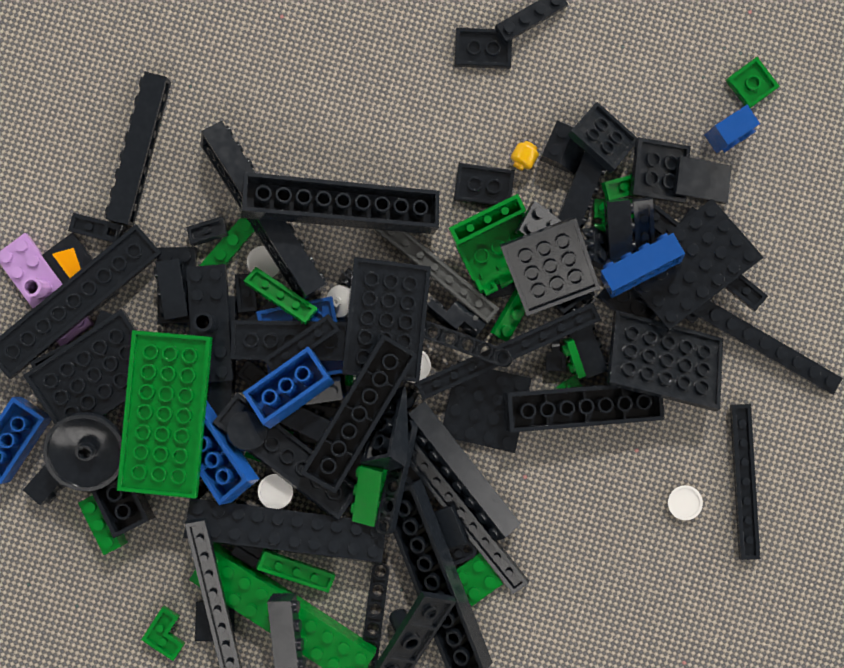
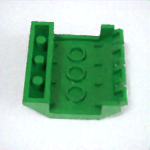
(480, 240)

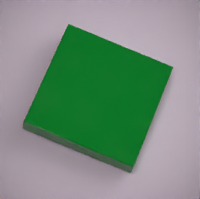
(752, 83)

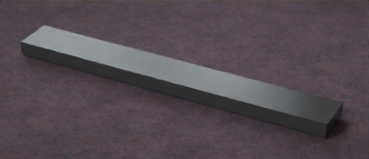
(442, 273)

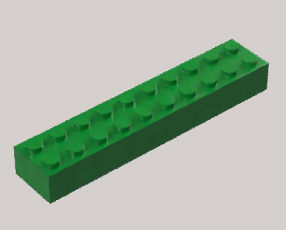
(324, 638)

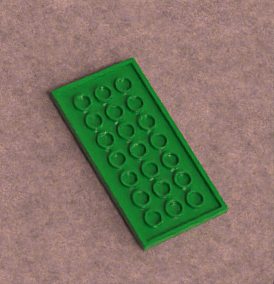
(164, 414)

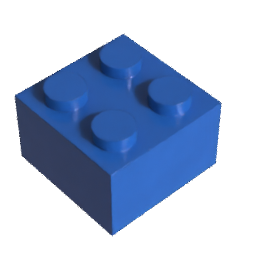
(732, 130)

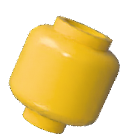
(524, 155)

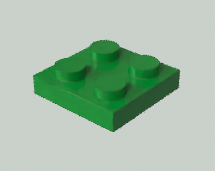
(478, 578)

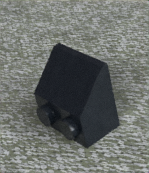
(562, 150)

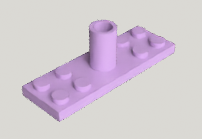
(35, 278)

